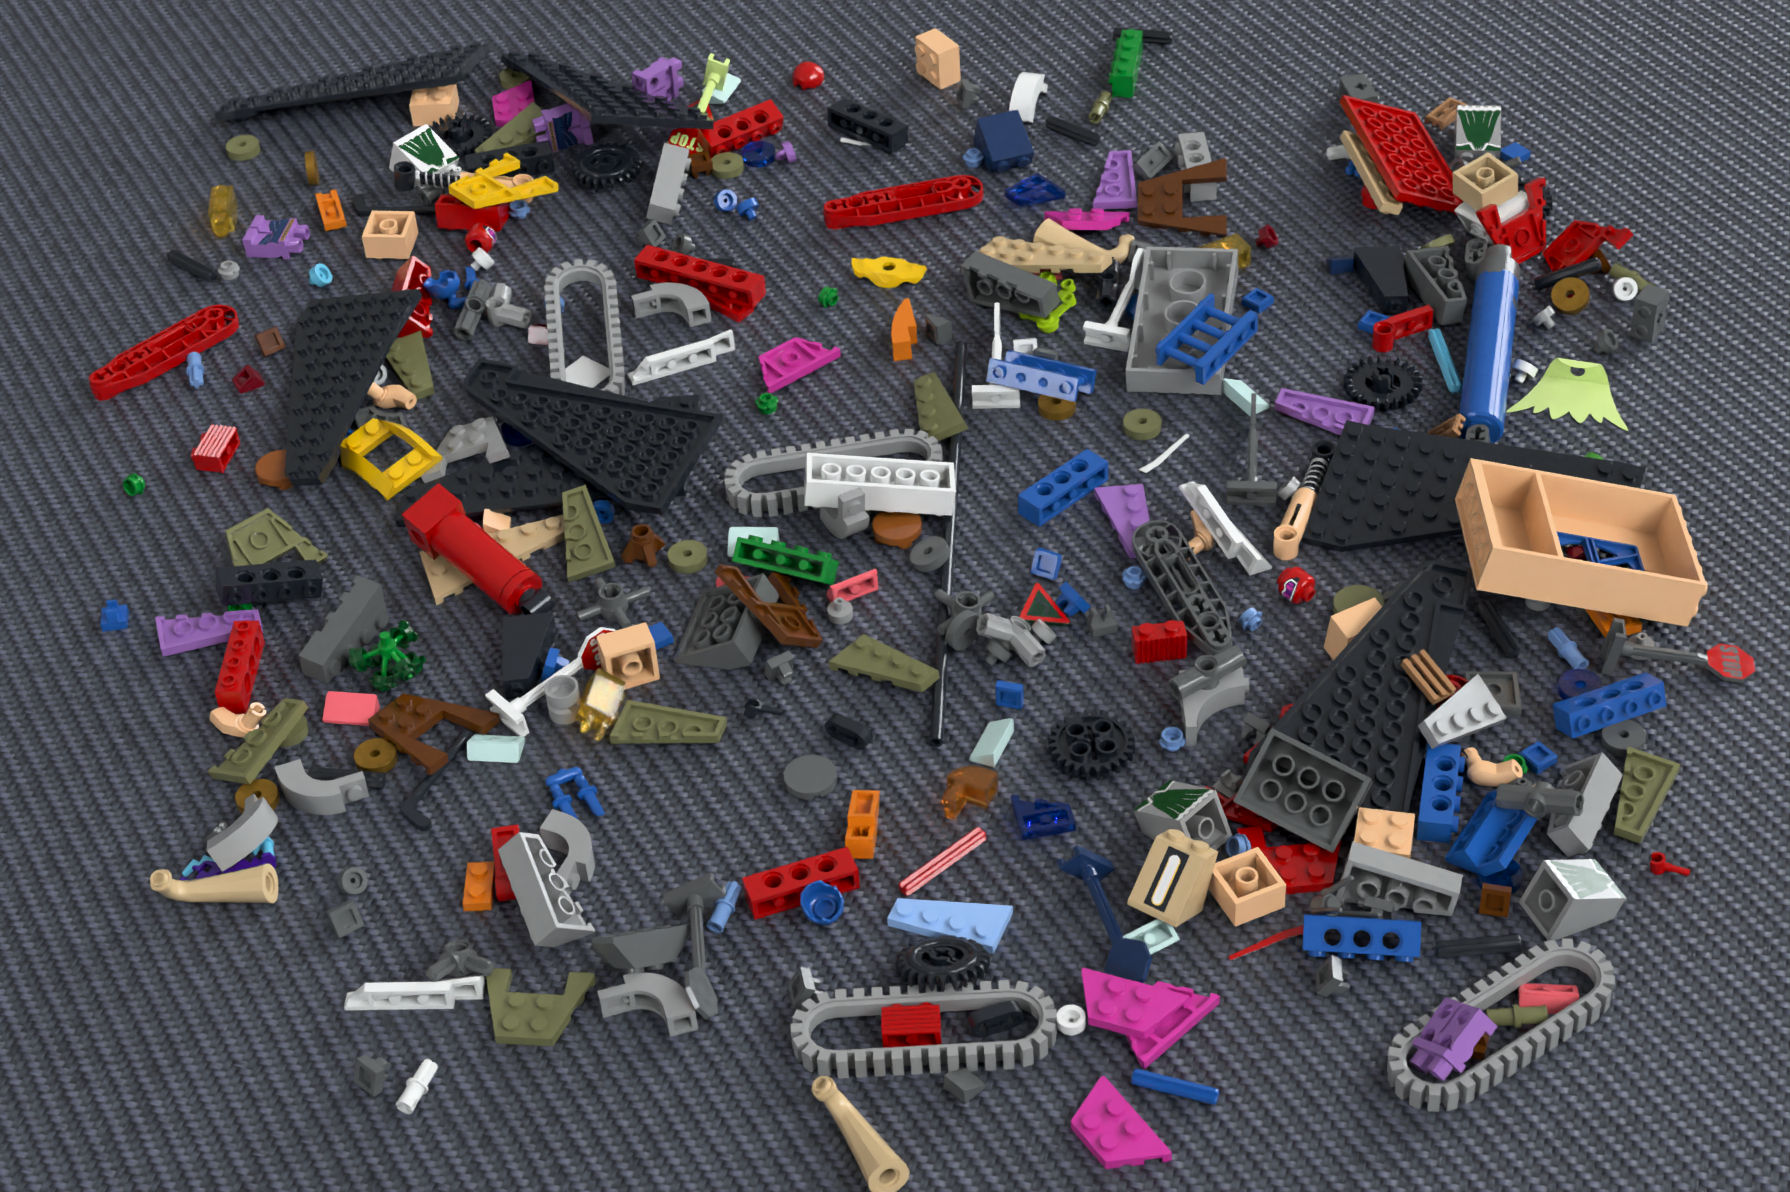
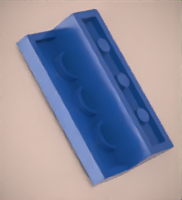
(1490, 837)

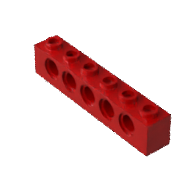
(706, 276)

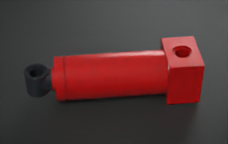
(443, 529)

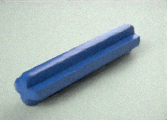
(1175, 1086)

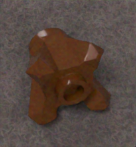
(643, 545)

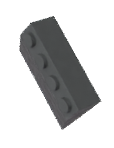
(724, 629)
(1303, 790)

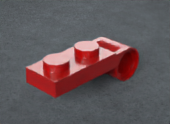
(1401, 326)
(500, 836)

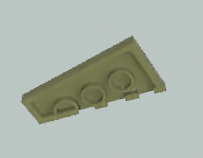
(515, 132)
(936, 409)
(585, 541)
(884, 663)
(260, 744)

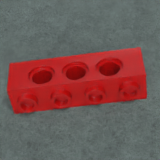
(741, 128)
(240, 666)
(782, 886)

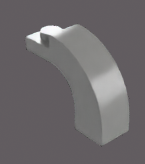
(673, 298)
(848, 517)
(316, 795)
(244, 834)
(572, 838)
(651, 993)

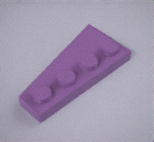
(1117, 183)
(1321, 410)
(1126, 510)
(194, 633)

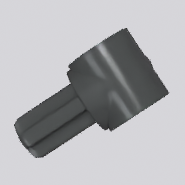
(458, 962)

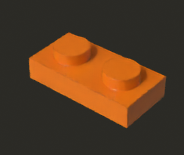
(479, 886)

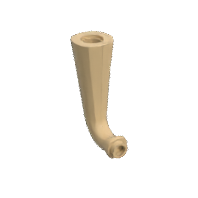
(1053, 234)
(243, 886)
(877, 1161)

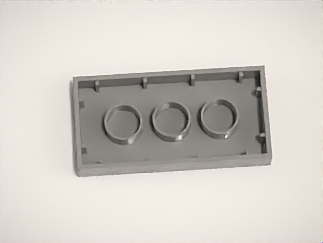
(1168, 292)

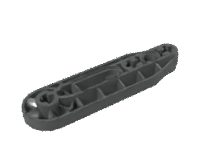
(1159, 554)

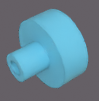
(320, 275)

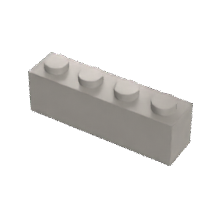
(667, 184)
(1598, 782)
(1398, 880)
(542, 892)

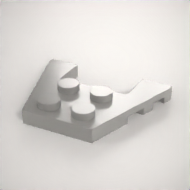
(467, 441)

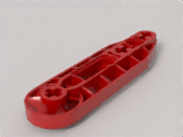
(903, 202)
(164, 351)

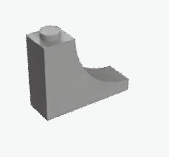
(1204, 703)

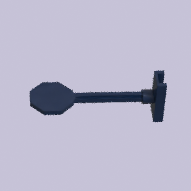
(1128, 956)

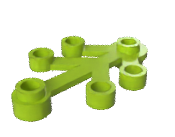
(1050, 323)

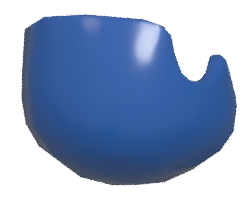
(444, 286)
(821, 903)

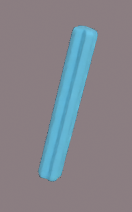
(1444, 360)

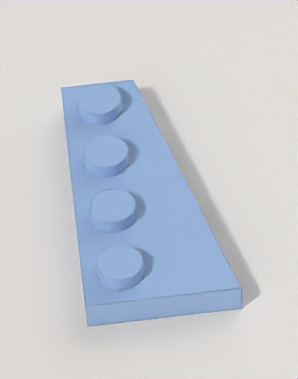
(970, 920)

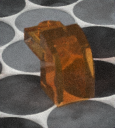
(969, 785)

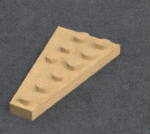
(1370, 174)
(1037, 256)
(518, 540)

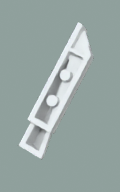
(682, 358)
(1222, 529)
(416, 994)

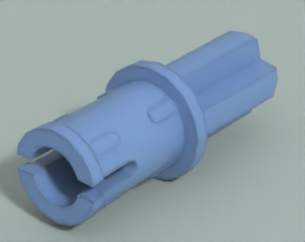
(195, 369)
(1567, 649)
(724, 907)

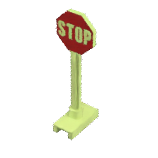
(714, 78)

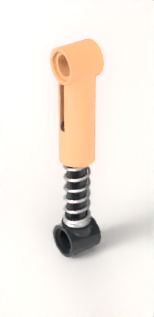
(408, 177)
(1295, 520)

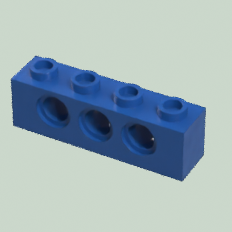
(1062, 487)
(1609, 705)
(1439, 793)
(1407, 931)

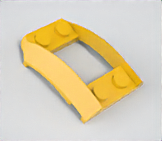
(399, 474)

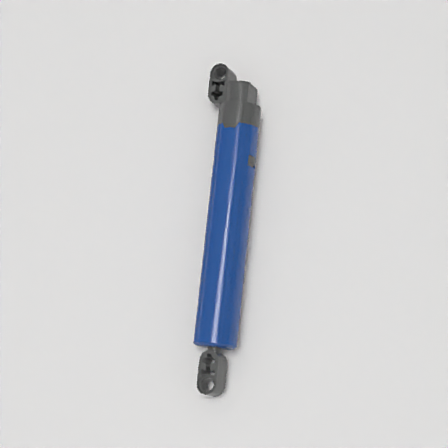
(1489, 339)

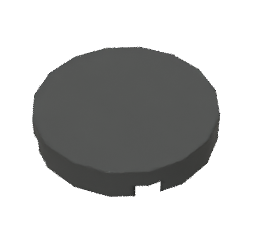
(810, 776)

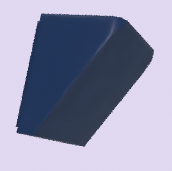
(1340, 264)

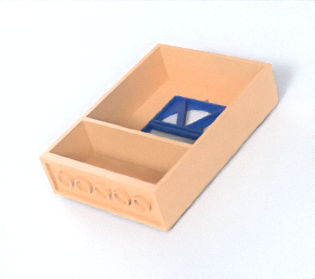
(1523, 516)

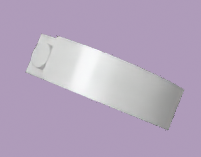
(1026, 94)

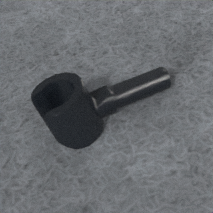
(754, 706)

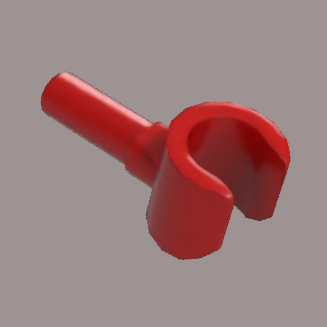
(1659, 865)

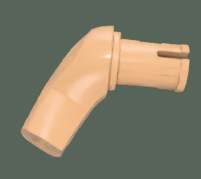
(391, 396)
(1202, 537)
(237, 724)
(1489, 773)

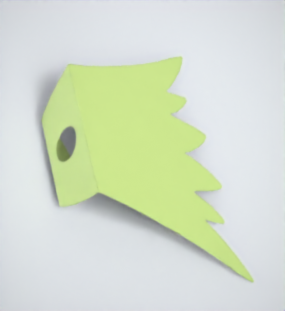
(1574, 394)

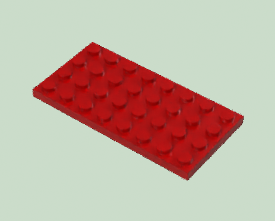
(1403, 154)

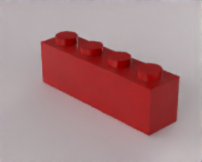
(412, 276)

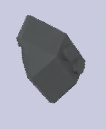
(642, 947)

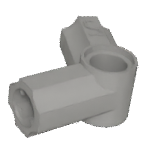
(502, 313)
(1013, 635)

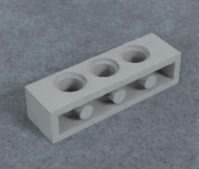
(1191, 152)

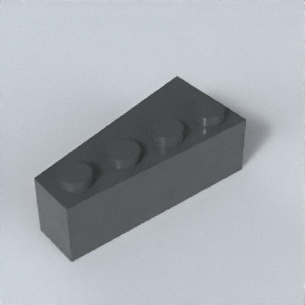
(1436, 282)
(1015, 289)
(351, 626)

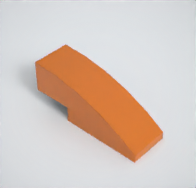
(903, 331)
(862, 823)

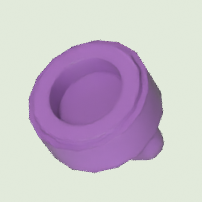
(787, 153)

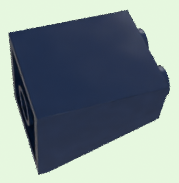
(1003, 141)

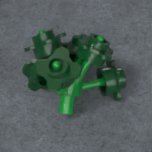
(382, 656)

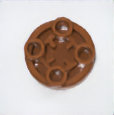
(271, 470)
(896, 528)

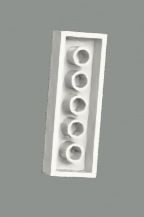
(887, 483)

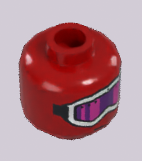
(480, 236)
(1296, 585)

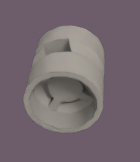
(562, 699)

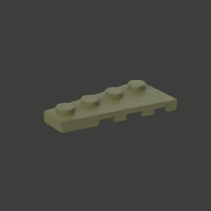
(410, 365)
(662, 724)
(1642, 792)

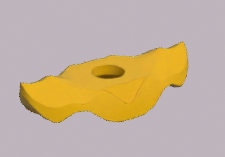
(897, 273)

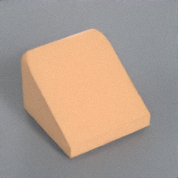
(495, 521)

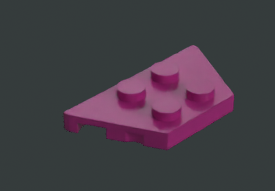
(512, 102)
(1093, 220)
(792, 361)
(1127, 1004)
(1181, 1022)
(1115, 1129)

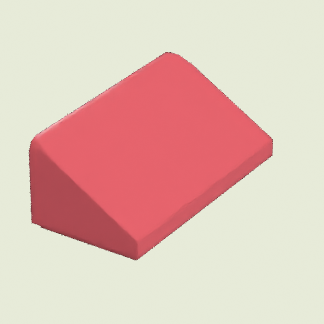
(854, 587)
(350, 708)
(1554, 996)

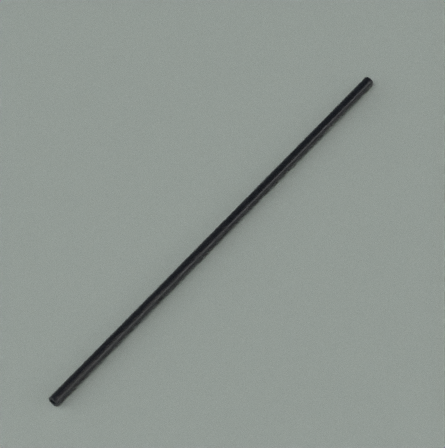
(947, 568)

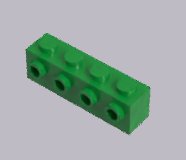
(1126, 63)
(784, 560)

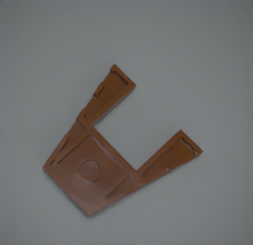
(1162, 200)
(785, 620)
(413, 715)

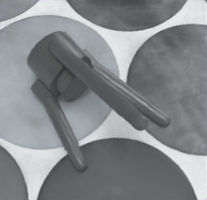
(1330, 905)

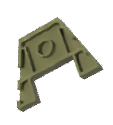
(266, 539)
(531, 1016)

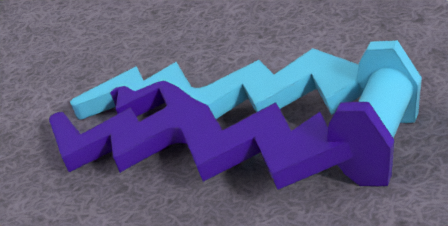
(267, 857)

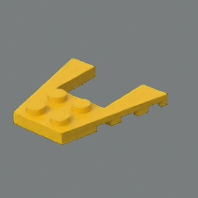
(484, 190)

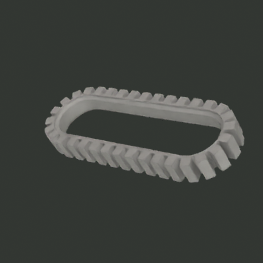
(605, 280)
(793, 460)
(1520, 1050)
(933, 1055)

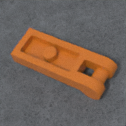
(331, 210)

